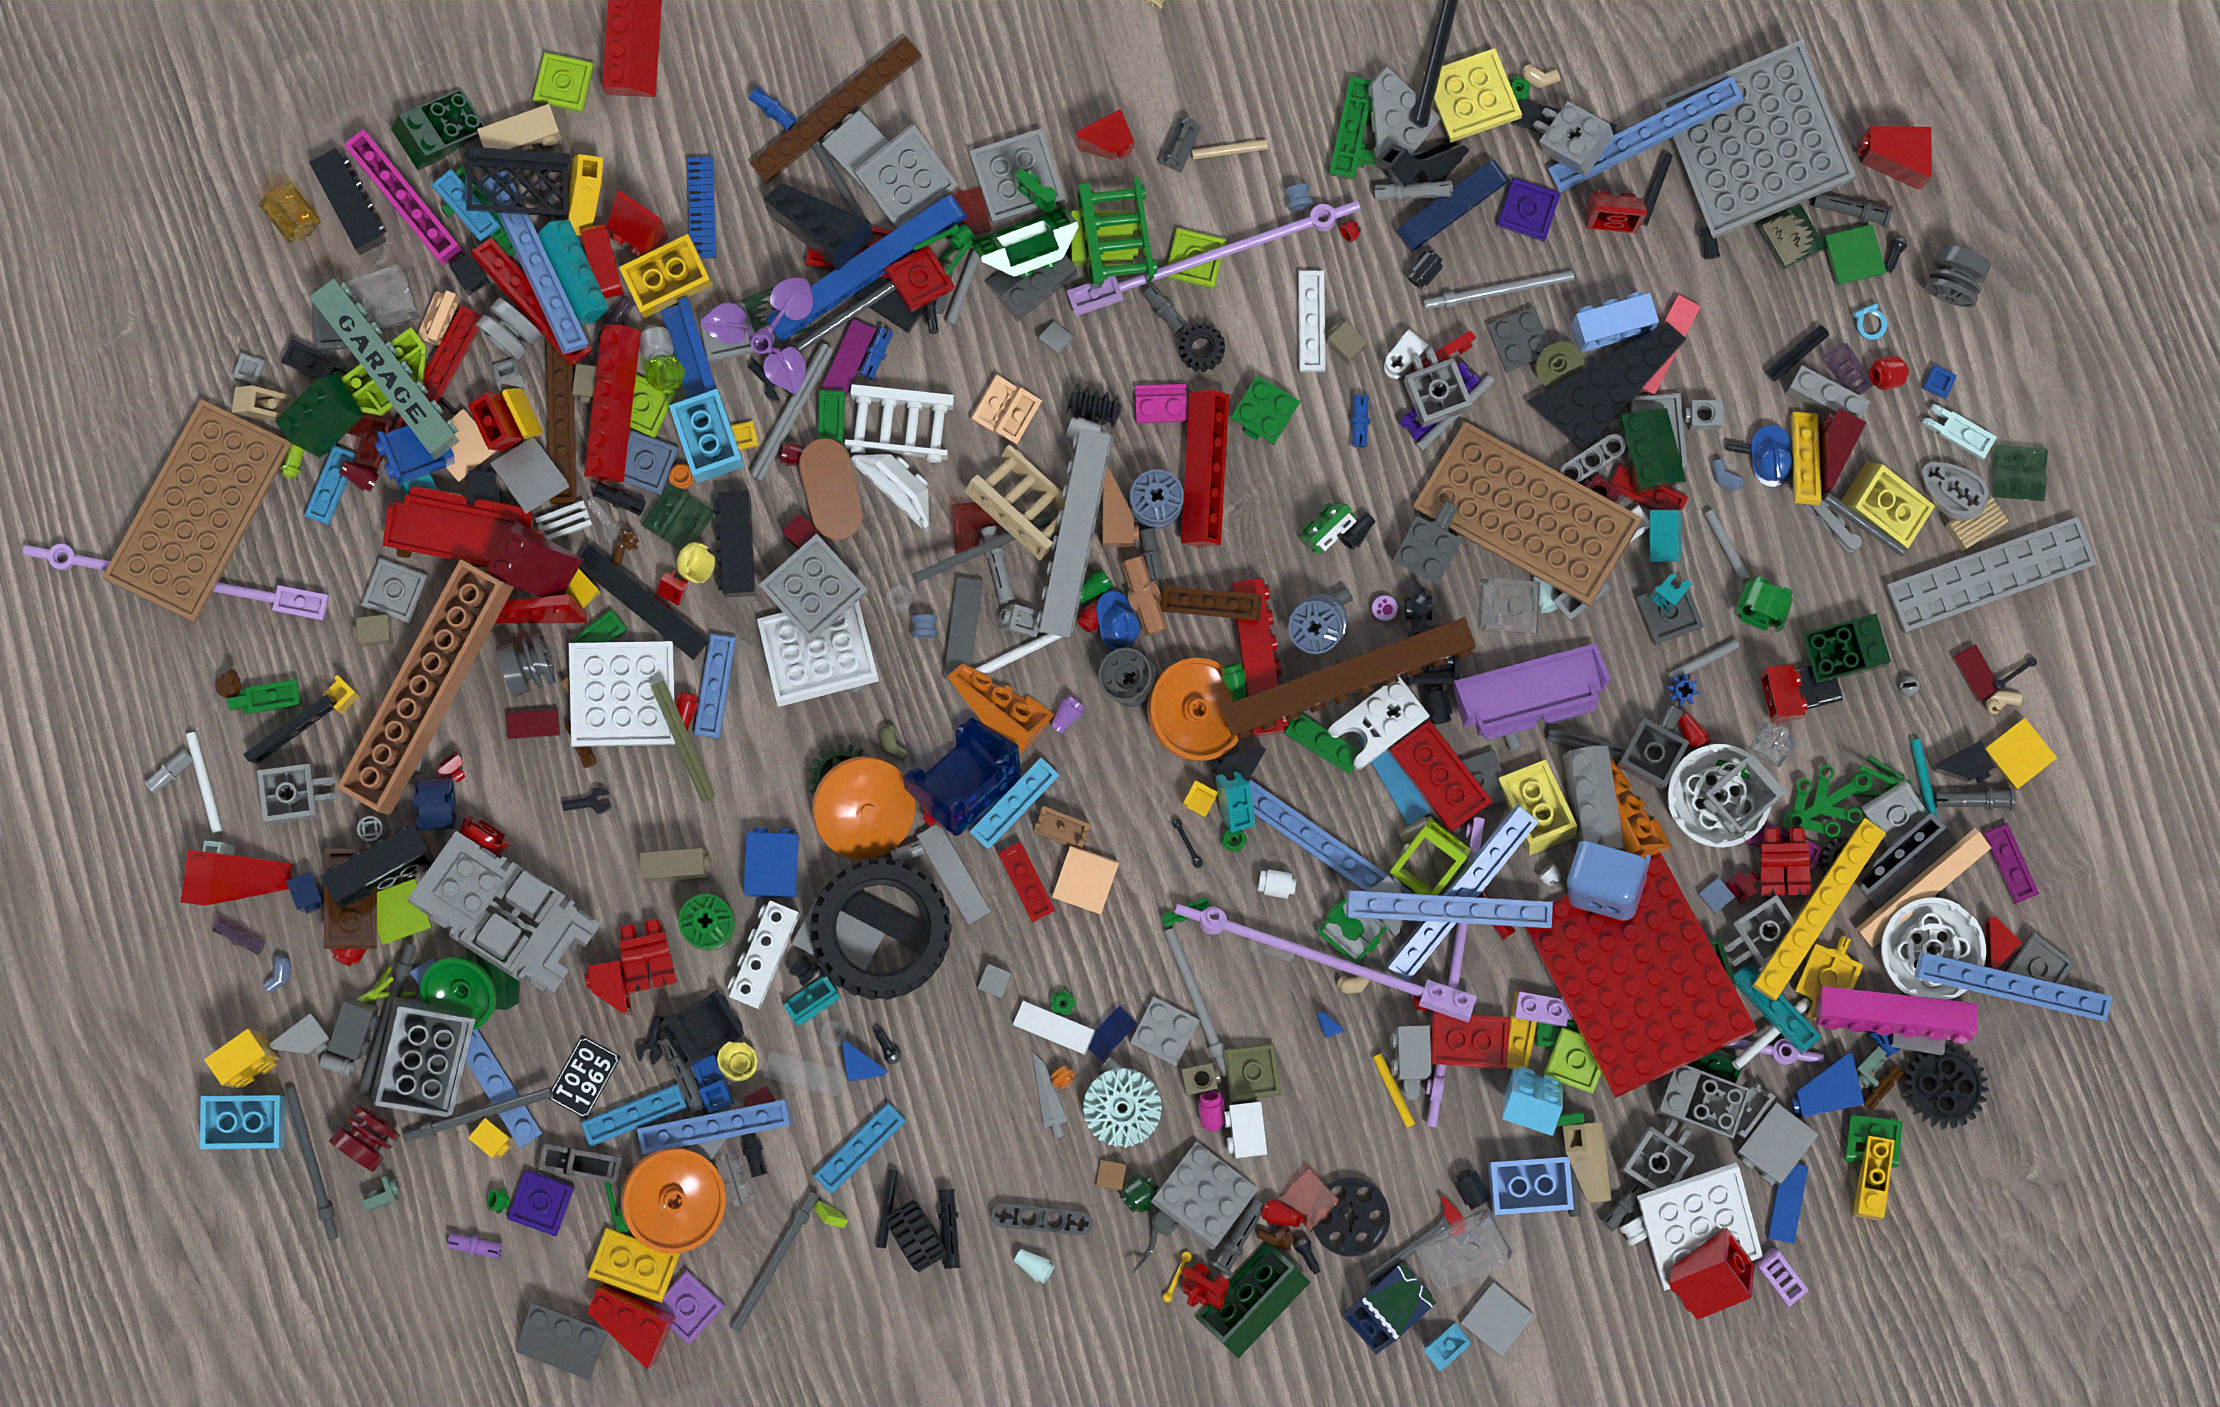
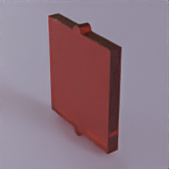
(974, 207)
(1310, 1198)

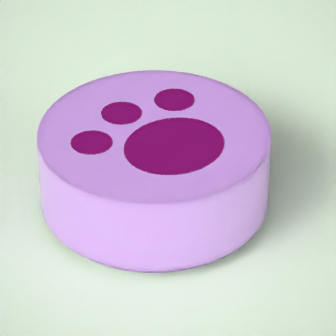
(1384, 608)

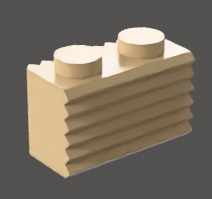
(1971, 531)

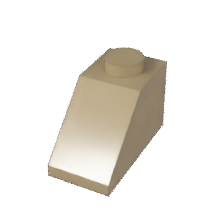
(260, 402)

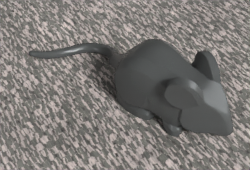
(1161, 1224)

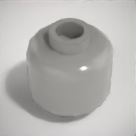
(656, 342)

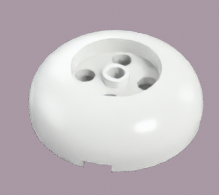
(1690, 783)
(1931, 915)

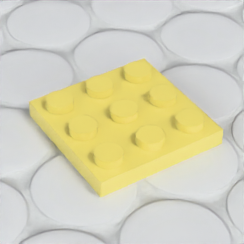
(1475, 96)

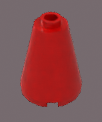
(484, 835)

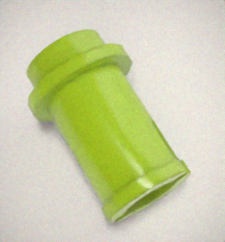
(292, 463)

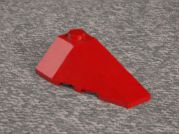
(223, 877)

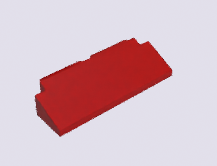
(449, 527)

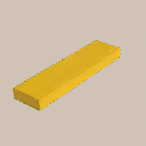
(1806, 458)

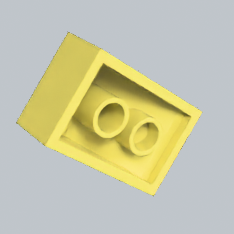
(1888, 502)
(1540, 795)

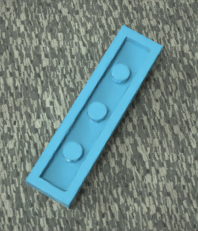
(1014, 803)

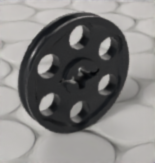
(1361, 1225)

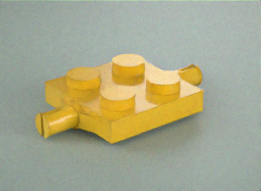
(1827, 969)

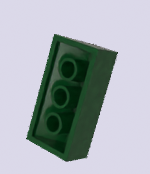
(1254, 1299)

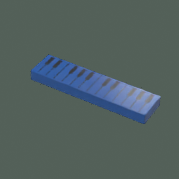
(702, 205)

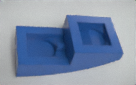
(713, 1084)

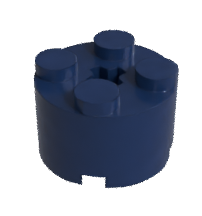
(435, 804)

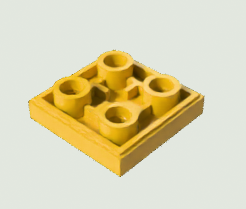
(2020, 753)

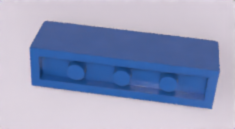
(688, 348)

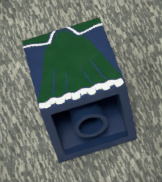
(1389, 1308)

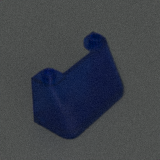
(967, 778)

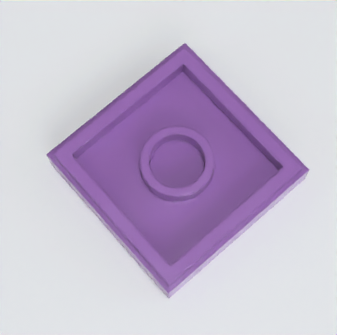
(691, 1305)

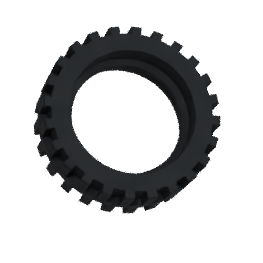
(892, 874)

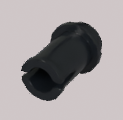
(1710, 245)

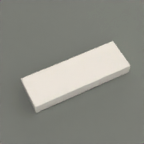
(1054, 1027)

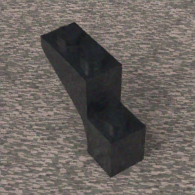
(1428, 164)

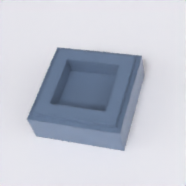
(1716, 895)

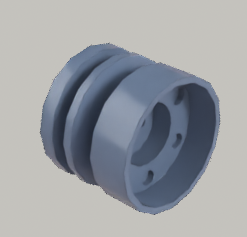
(1158, 513)
(1323, 610)

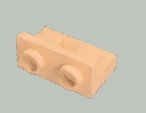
(438, 317)

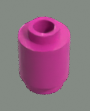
(1212, 1110)

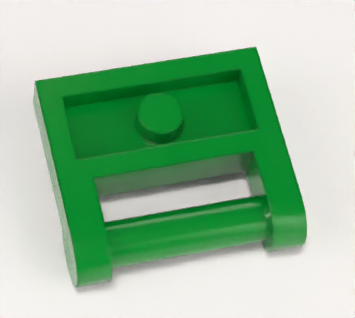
(1028, 185)
(1861, 1127)

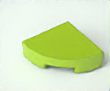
(830, 1215)

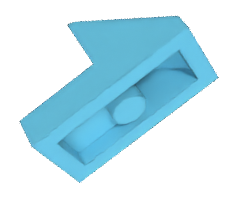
(1447, 1346)

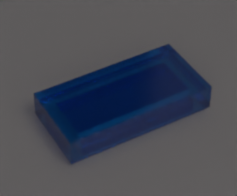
(1111, 1033)

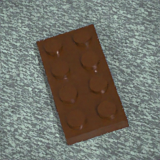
(355, 924)

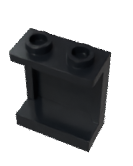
(702, 1029)

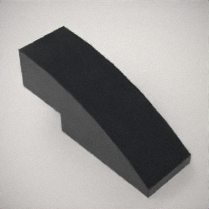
(578, 1163)

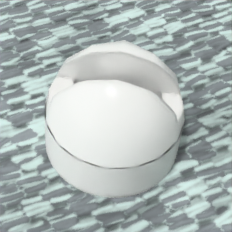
(1550, 875)

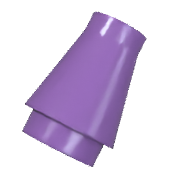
(1067, 714)

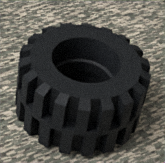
(915, 1236)

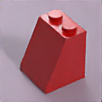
(1898, 153)
(1713, 1276)

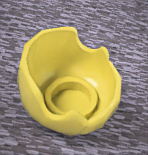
(695, 563)
(737, 1061)

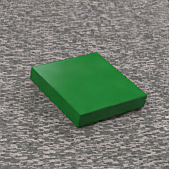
(1854, 255)

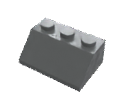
(1025, 293)
(561, 1340)

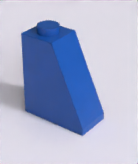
(1829, 1090)

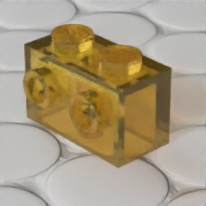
(289, 212)

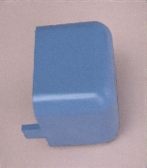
(1607, 880)

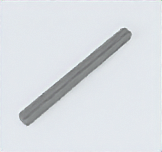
(791, 412)

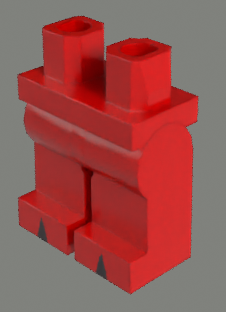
(1782, 854)
(651, 949)

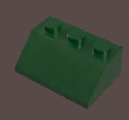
(320, 416)
(1651, 449)

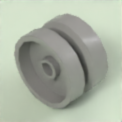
(508, 329)

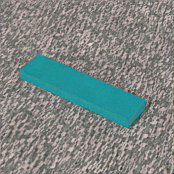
(1778, 1012)

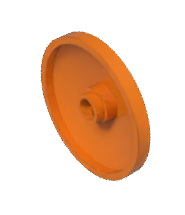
(1188, 712)
(863, 808)
(673, 1200)

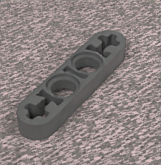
(1042, 1216)

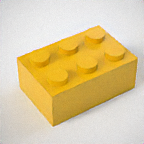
(666, 275)
(242, 1059)

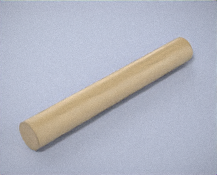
(1229, 149)

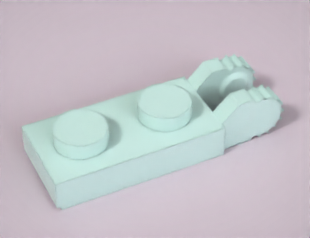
(1961, 432)

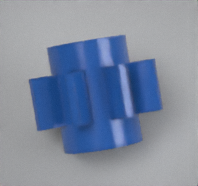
(1687, 685)

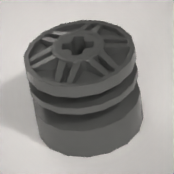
(1957, 275)
(525, 664)
(1114, 674)

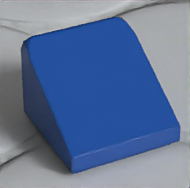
(1328, 1026)

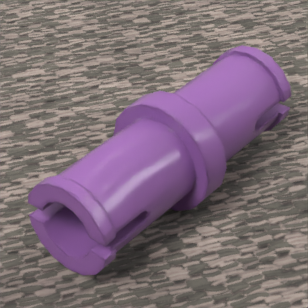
(474, 1246)

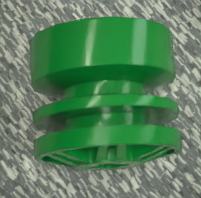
(716, 934)

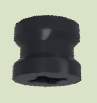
(804, 970)

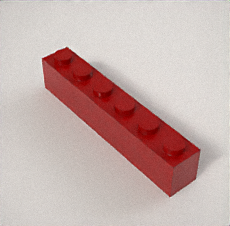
(612, 403)
(1205, 468)
(1257, 649)

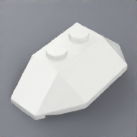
(897, 484)

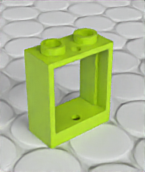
(1442, 840)

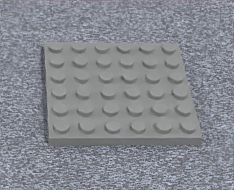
(1768, 148)

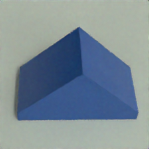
(859, 1065)

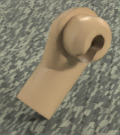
(1539, 78)
(2000, 699)
(1352, 985)

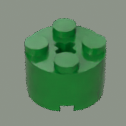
(1764, 604)

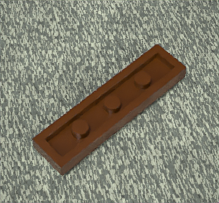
(1211, 603)

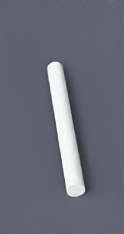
(1017, 653)
(204, 782)
(1765, 1039)

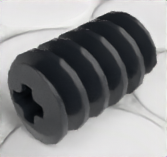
(1095, 405)

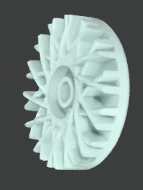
(1125, 1087)

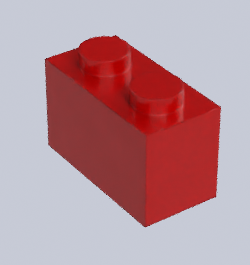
(495, 421)

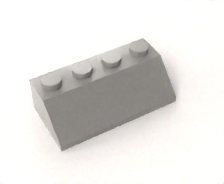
(1593, 796)

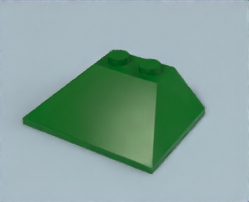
(1029, 243)

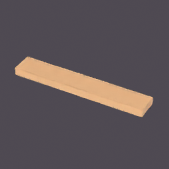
(1926, 884)

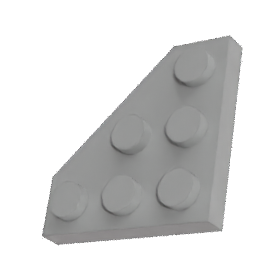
(1394, 114)

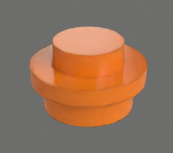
(681, 476)
(1062, 1077)

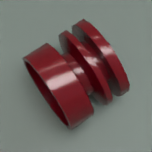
(364, 1138)

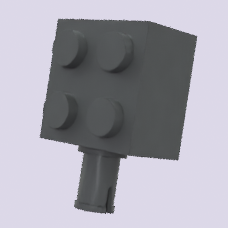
(1429, 545)
(1654, 750)

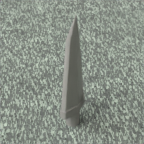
(1051, 1106)

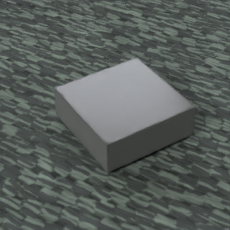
(249, 369)

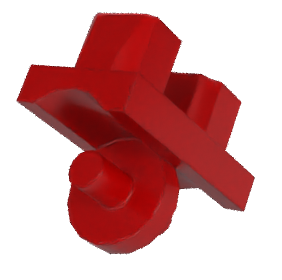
(1201, 1289)

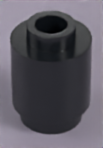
(1424, 269)
(1437, 705)
(1471, 1189)

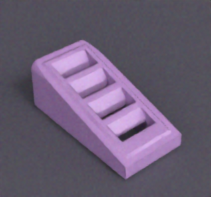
(1765, 1261)

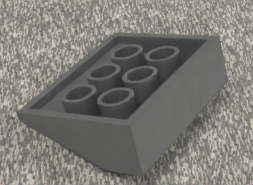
(422, 1058)

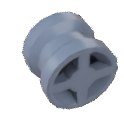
(1298, 197)
(924, 626)

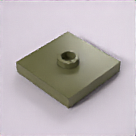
(1251, 1072)

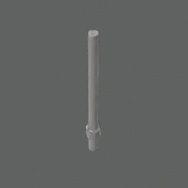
(1450, 299)
(1215, 1046)

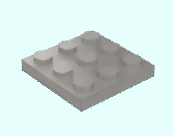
(999, 163)
(905, 177)
(813, 588)
(1204, 1195)

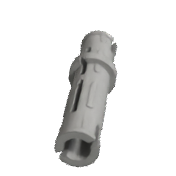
(1414, 190)
(998, 567)

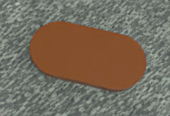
(830, 489)

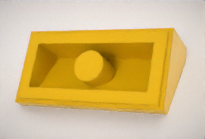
(522, 413)
(582, 589)

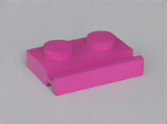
(1161, 403)

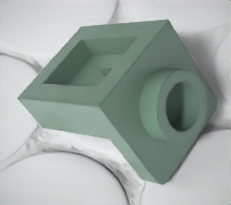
(1872, 1062)
(378, 1198)

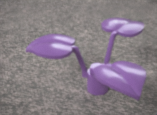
(783, 367)

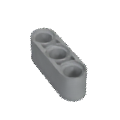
(1601, 454)

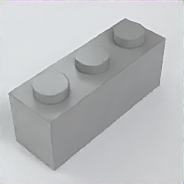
(1825, 394)

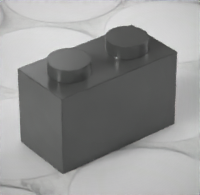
(354, 1029)

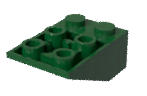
(437, 128)
(1846, 648)

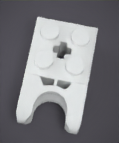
(1375, 726)

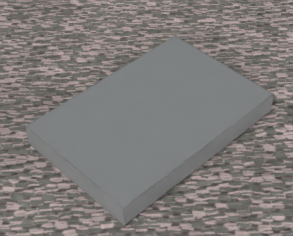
(1674, 407)
(529, 475)
(855, 938)

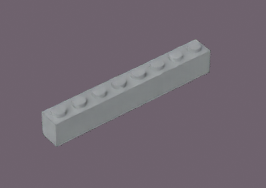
(1075, 534)

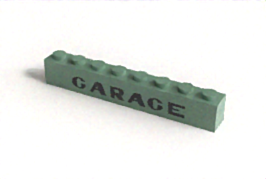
(385, 370)

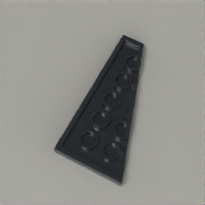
(1596, 395)

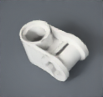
(1407, 345)

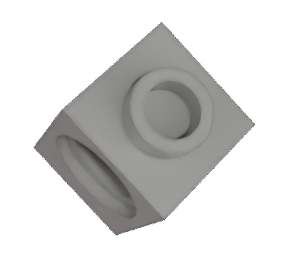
(1712, 407)

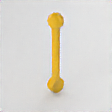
(1186, 1257)

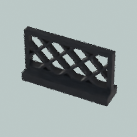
(512, 161)

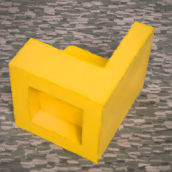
(343, 693)
(1200, 799)

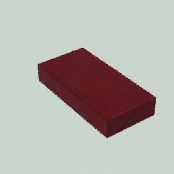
(1975, 672)
(533, 724)

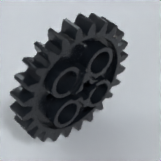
(1960, 1104)

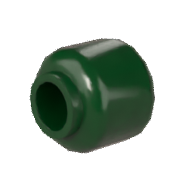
(1139, 1193)

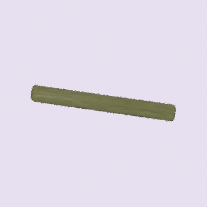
(683, 741)

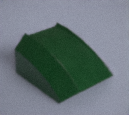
(506, 986)

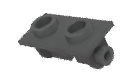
(1180, 144)

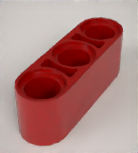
(602, 260)

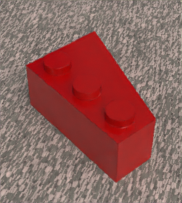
(632, 1323)

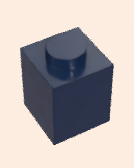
(306, 892)

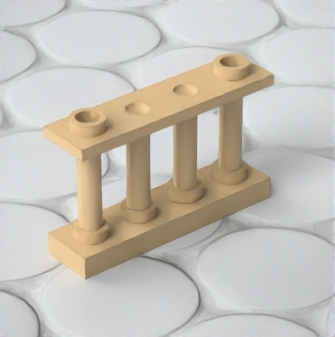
(1006, 515)

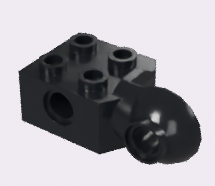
(1419, 610)

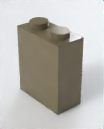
(675, 865)

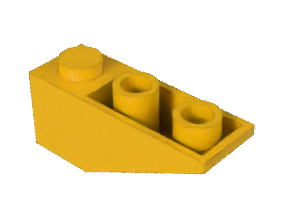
(584, 191)
(1874, 1179)

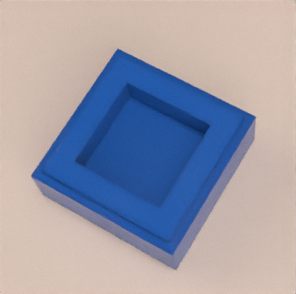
(1939, 382)

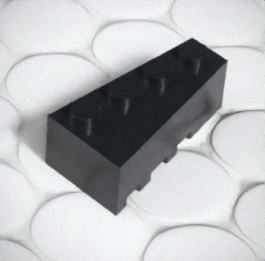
(819, 225)
(378, 866)

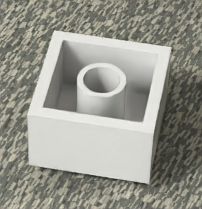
(1246, 1130)

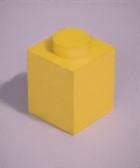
(491, 1139)

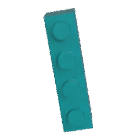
(573, 271)

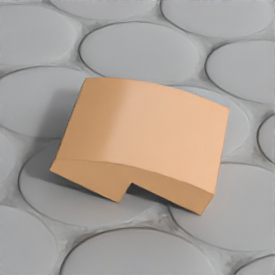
(1005, 409)
(471, 448)
(1085, 879)

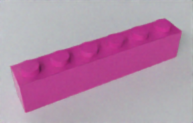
(403, 198)
(1896, 1014)

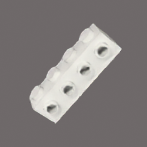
(764, 954)

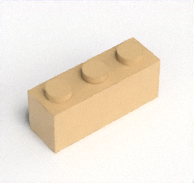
(522, 131)

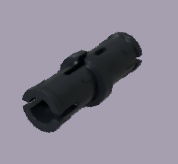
(619, 498)
(753, 1152)

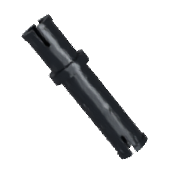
(949, 1228)

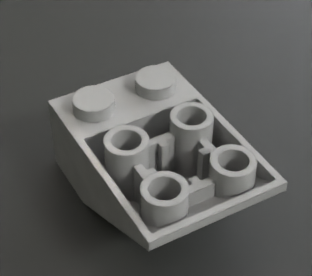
(1703, 1101)

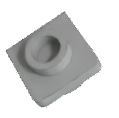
(1019, 620)

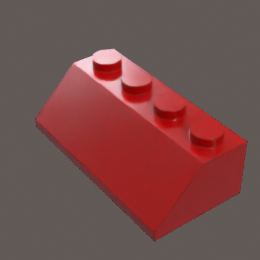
(632, 47)

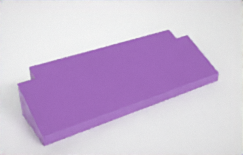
(1533, 690)

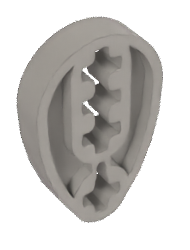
(1949, 502)

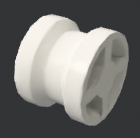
(1634, 1230)

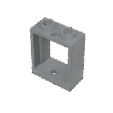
(1762, 776)

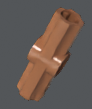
(1144, 596)

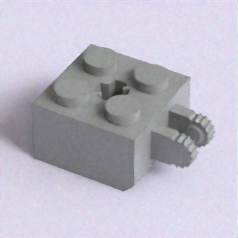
(1574, 137)
(1443, 376)
(304, 802)
(1749, 932)
(1412, 1057)
(1654, 1145)

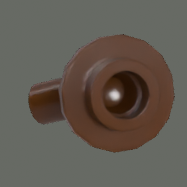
(627, 541)
(228, 684)
(1283, 1238)

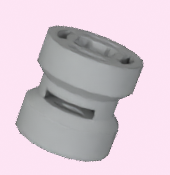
(375, 828)

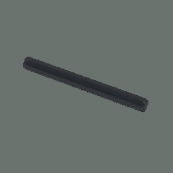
(1435, 63)

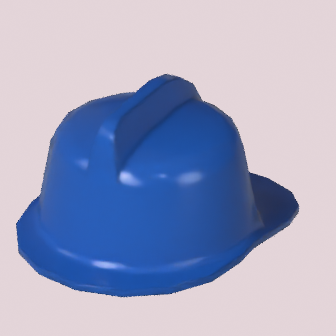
(1772, 455)
(1116, 621)

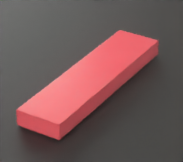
(1680, 317)

